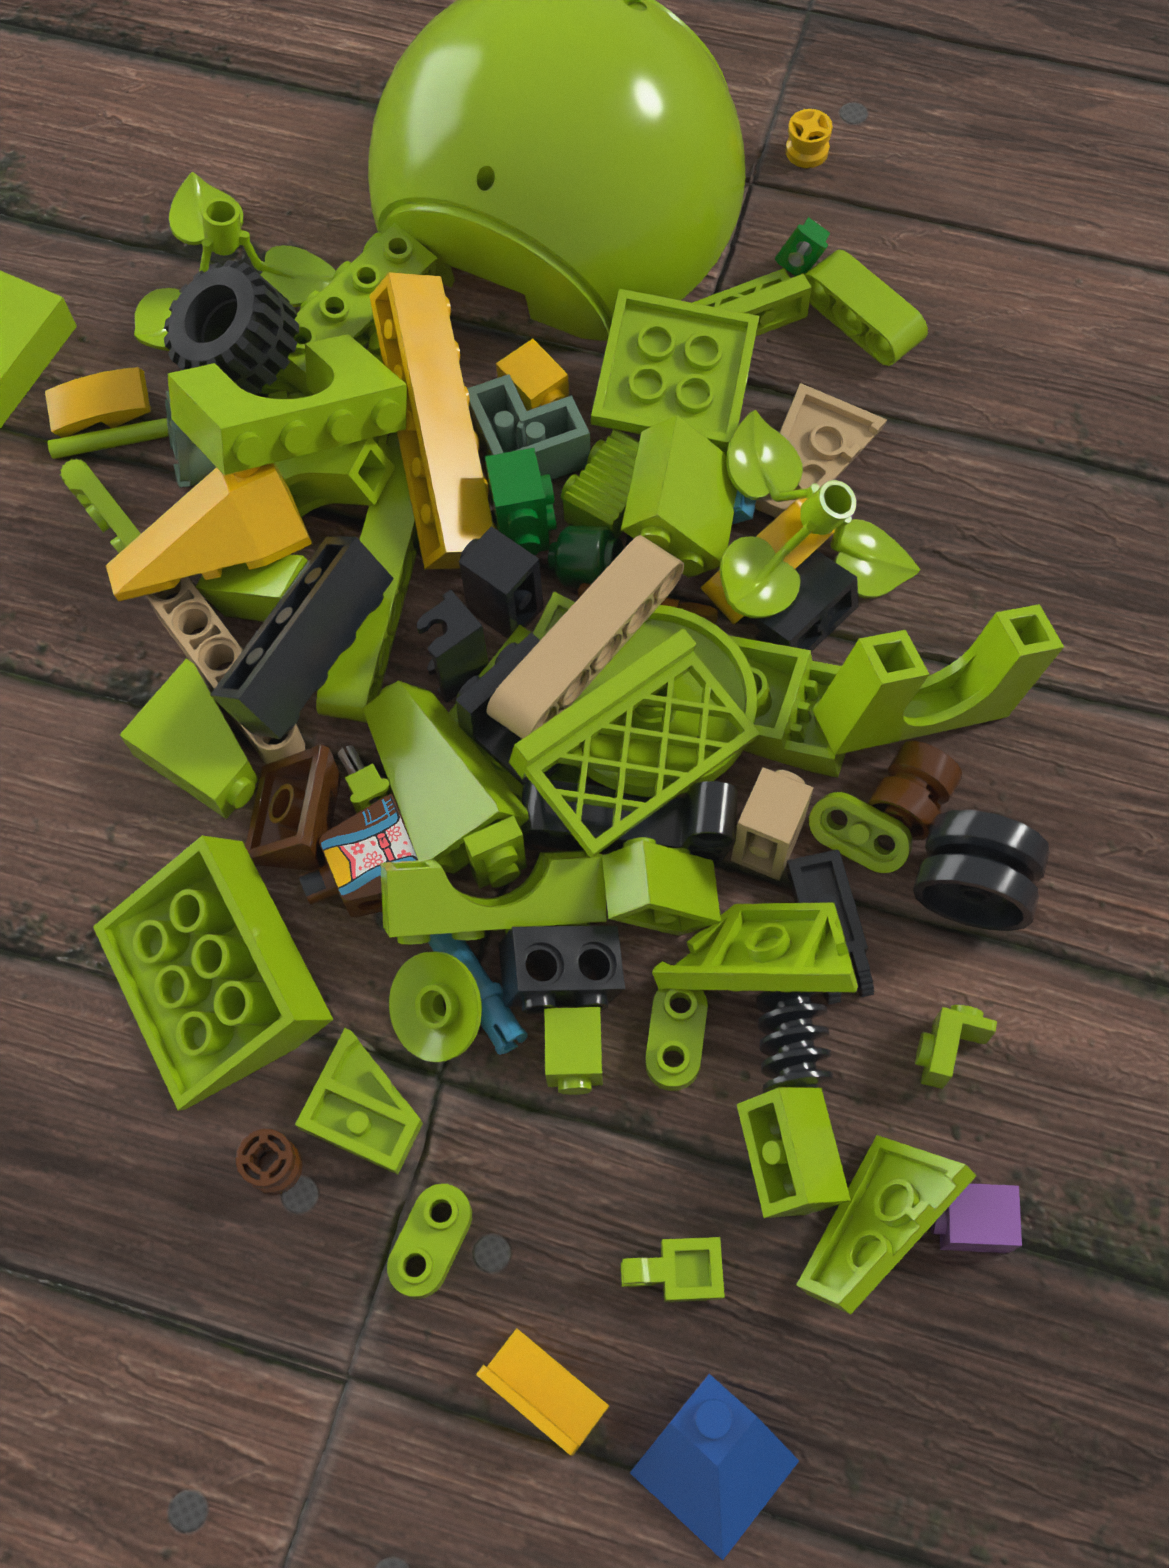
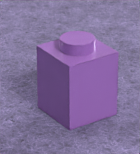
(982, 1220)

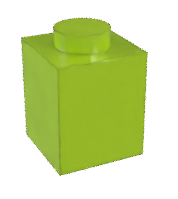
(573, 1049)

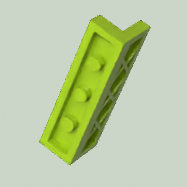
(772, 297)

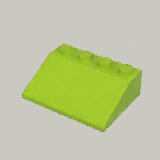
(210, 970)

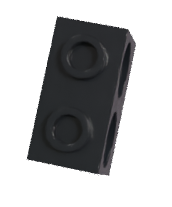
(557, 954)

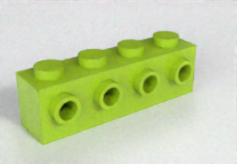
(345, 302)

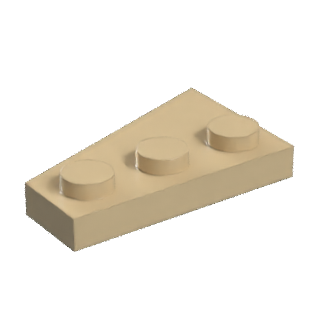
(826, 437)

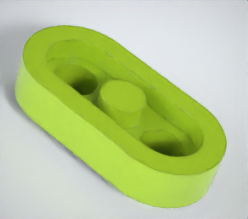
(860, 835)
(676, 1033)
(431, 1240)

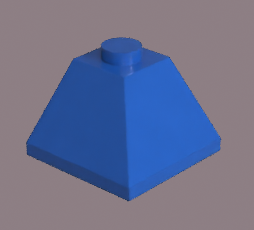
(715, 1466)

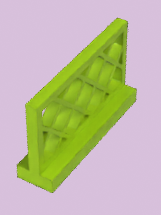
(608, 704)

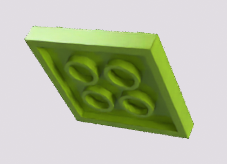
(674, 361)

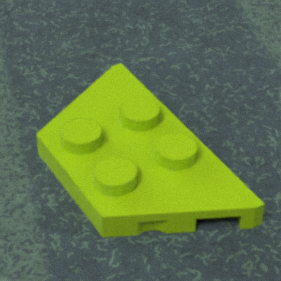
(766, 950)

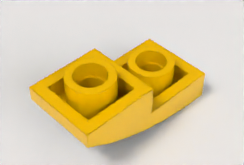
(100, 397)

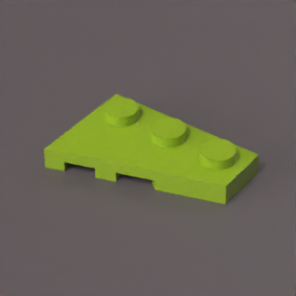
(890, 1208)

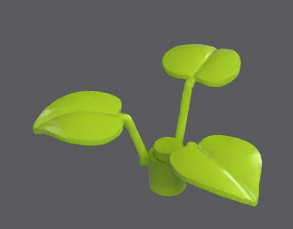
(215, 220)
(750, 571)

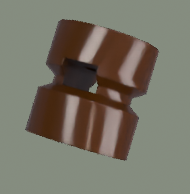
(917, 786)

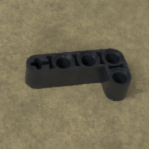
(698, 822)

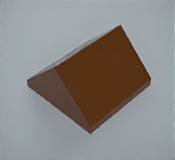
(293, 810)

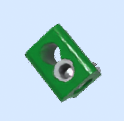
(803, 248)

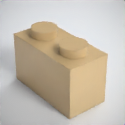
(771, 822)

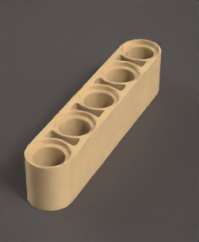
(586, 637)
(210, 650)

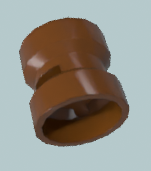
(277, 1169)

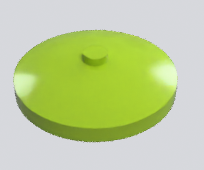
(724, 662)

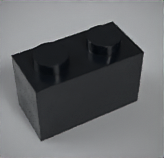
(501, 582)

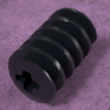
(791, 1040)

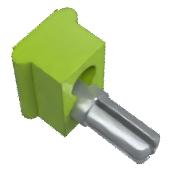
(366, 783)

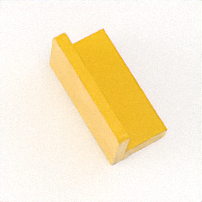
(544, 1392)

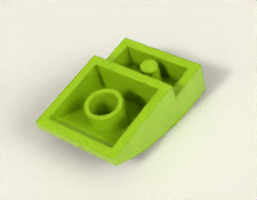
(787, 694)

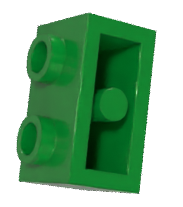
(521, 499)

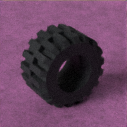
(235, 322)

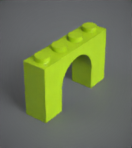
(241, 431)
(334, 475)
(890, 696)

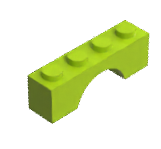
(560, 891)

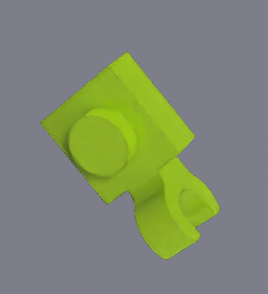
(686, 1268)

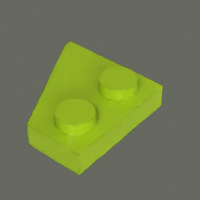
(360, 1108)

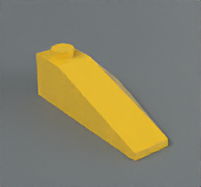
(213, 527)

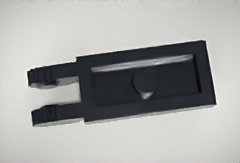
(824, 880)

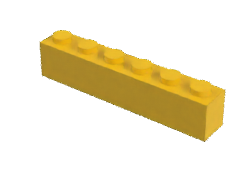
(439, 437)

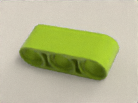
(865, 308)

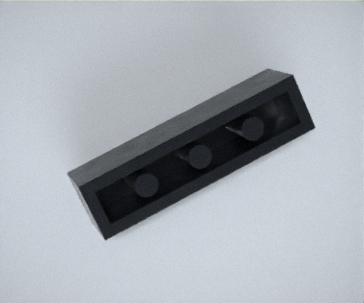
(303, 637)

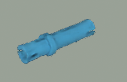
(495, 1019)

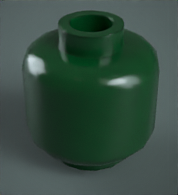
(582, 554)

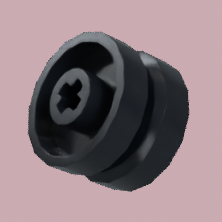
(982, 870)

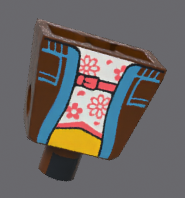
(355, 856)

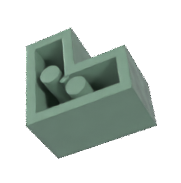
(552, 429)

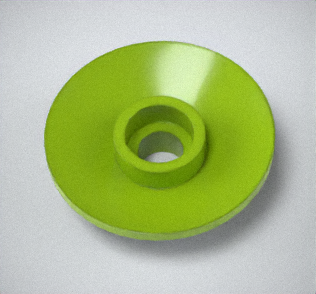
(419, 1009)

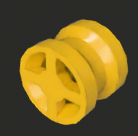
(808, 138)

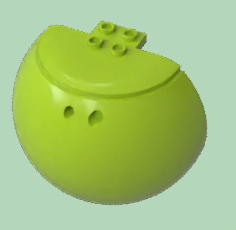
(561, 153)

